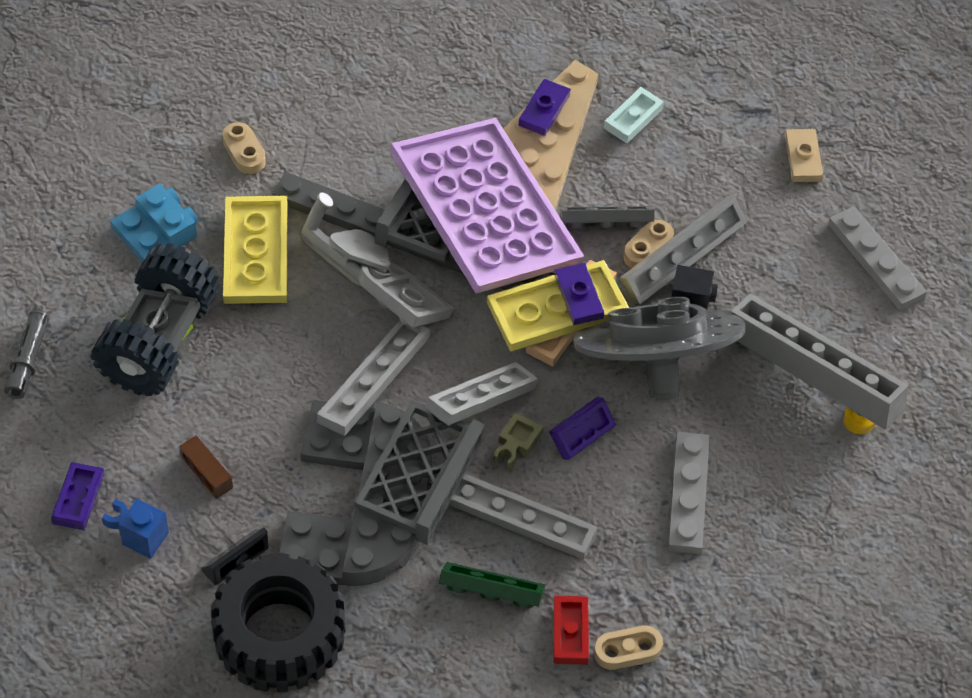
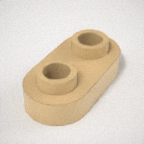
(241, 142)
(648, 241)
(626, 646)

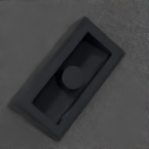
(230, 559)

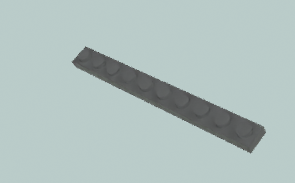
(357, 214)

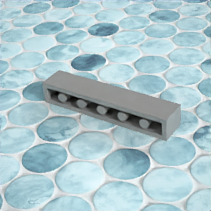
(821, 362)

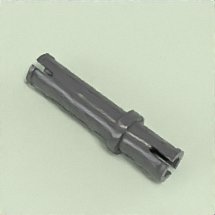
(24, 365)

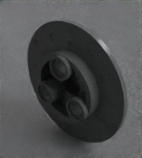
(659, 338)

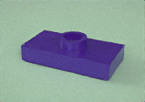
(544, 107)
(579, 294)
(582, 428)
(77, 496)

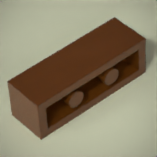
(206, 467)

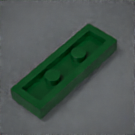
(492, 585)

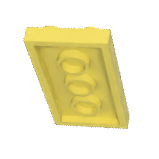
(255, 249)
(539, 313)

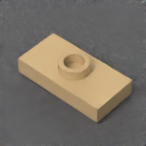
(803, 155)

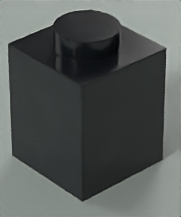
(695, 285)

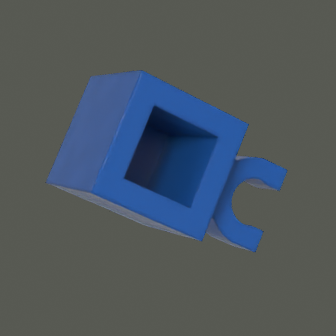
(140, 527)

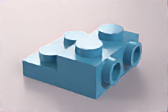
(155, 221)

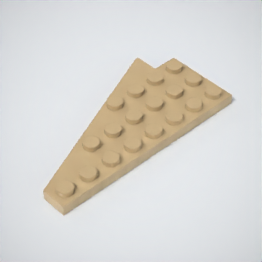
(552, 154)

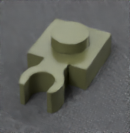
(517, 437)

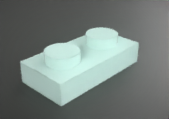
(633, 115)

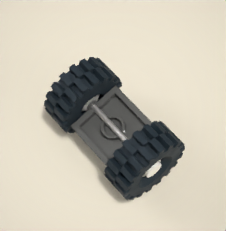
(143, 346)

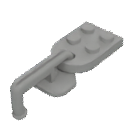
(384, 280)

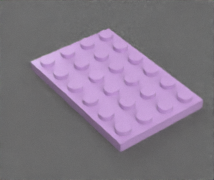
(486, 204)

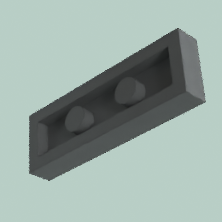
(606, 215)

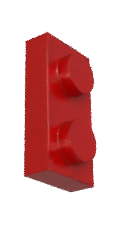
(570, 630)

